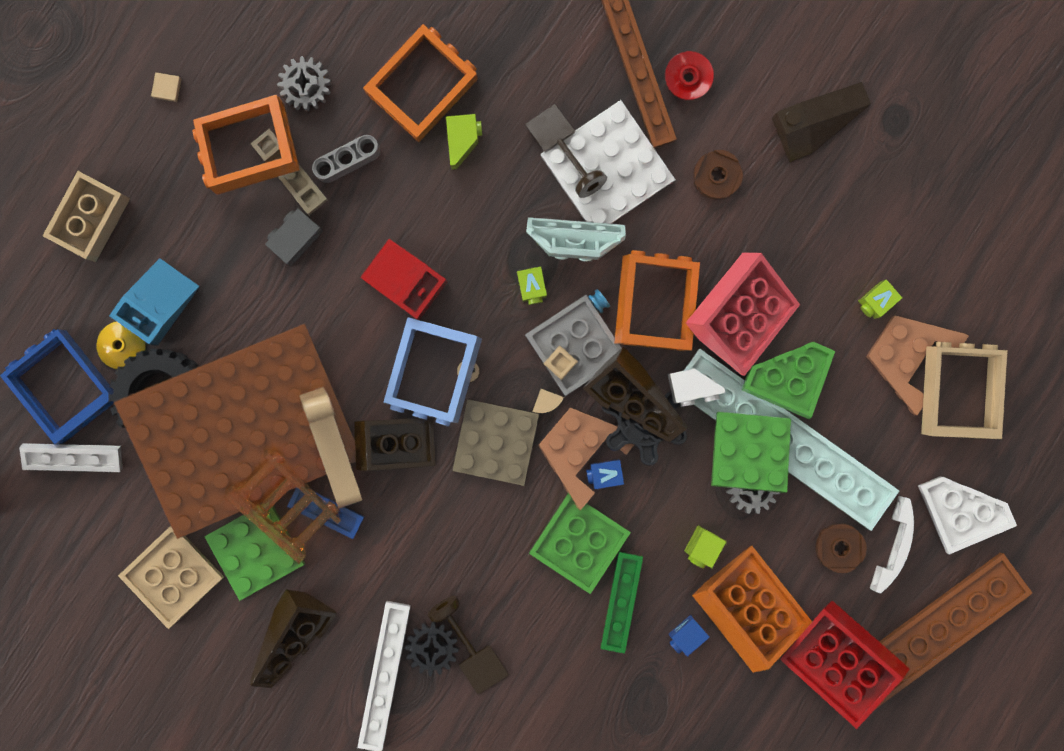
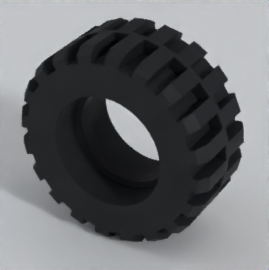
(141, 367)

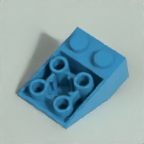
(154, 302)

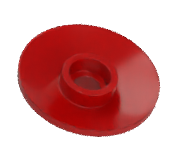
(694, 65)

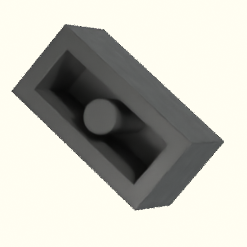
(293, 236)

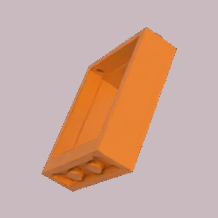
(419, 131)
(286, 164)
(626, 296)

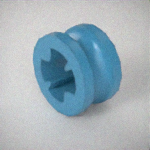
(599, 301)

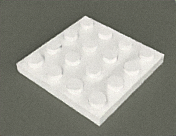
(623, 153)

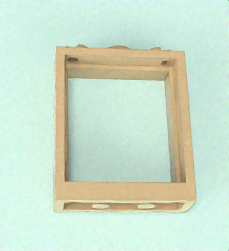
(994, 391)

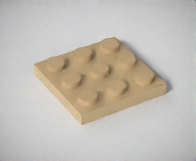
(171, 577)

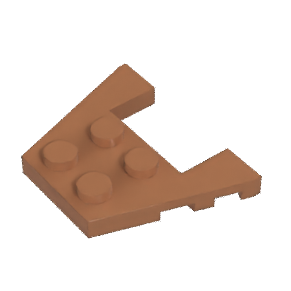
(902, 350)
(572, 445)

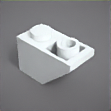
(691, 385)

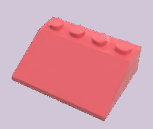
(744, 312)

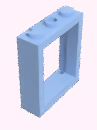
(464, 377)

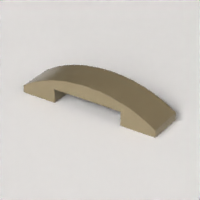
(297, 182)

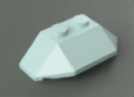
(575, 238)

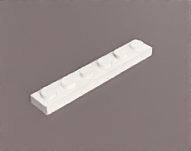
(384, 676)

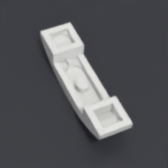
(885, 576)

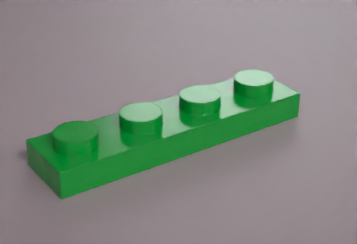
(621, 602)

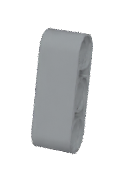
(334, 157)

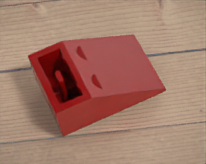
(404, 279)

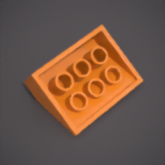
(753, 610)

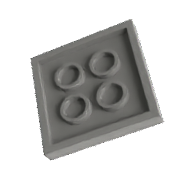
(582, 335)

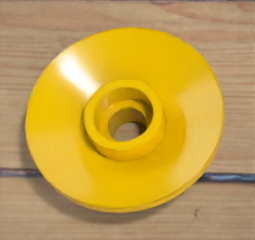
(106, 345)

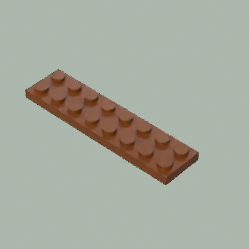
(955, 618)

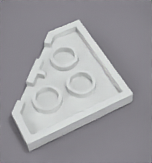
(964, 514)

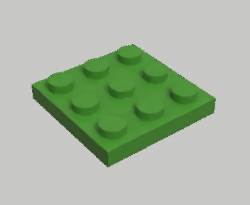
(751, 452)
(579, 543)
(249, 555)

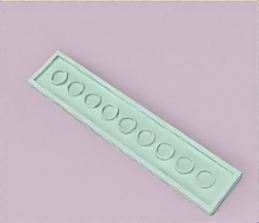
(811, 455)

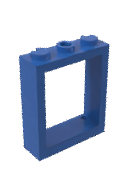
(32, 356)

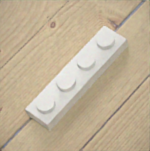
(71, 457)

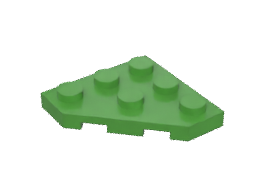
(792, 378)

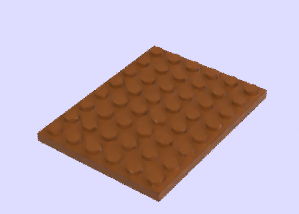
(219, 420)

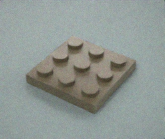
(495, 442)

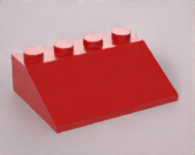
(845, 664)

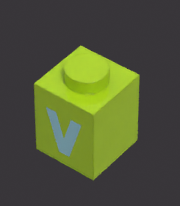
(532, 285)
(879, 299)

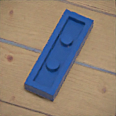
(349, 521)

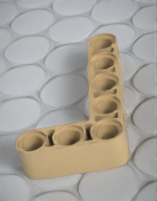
(330, 447)

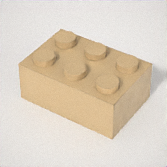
(86, 217)

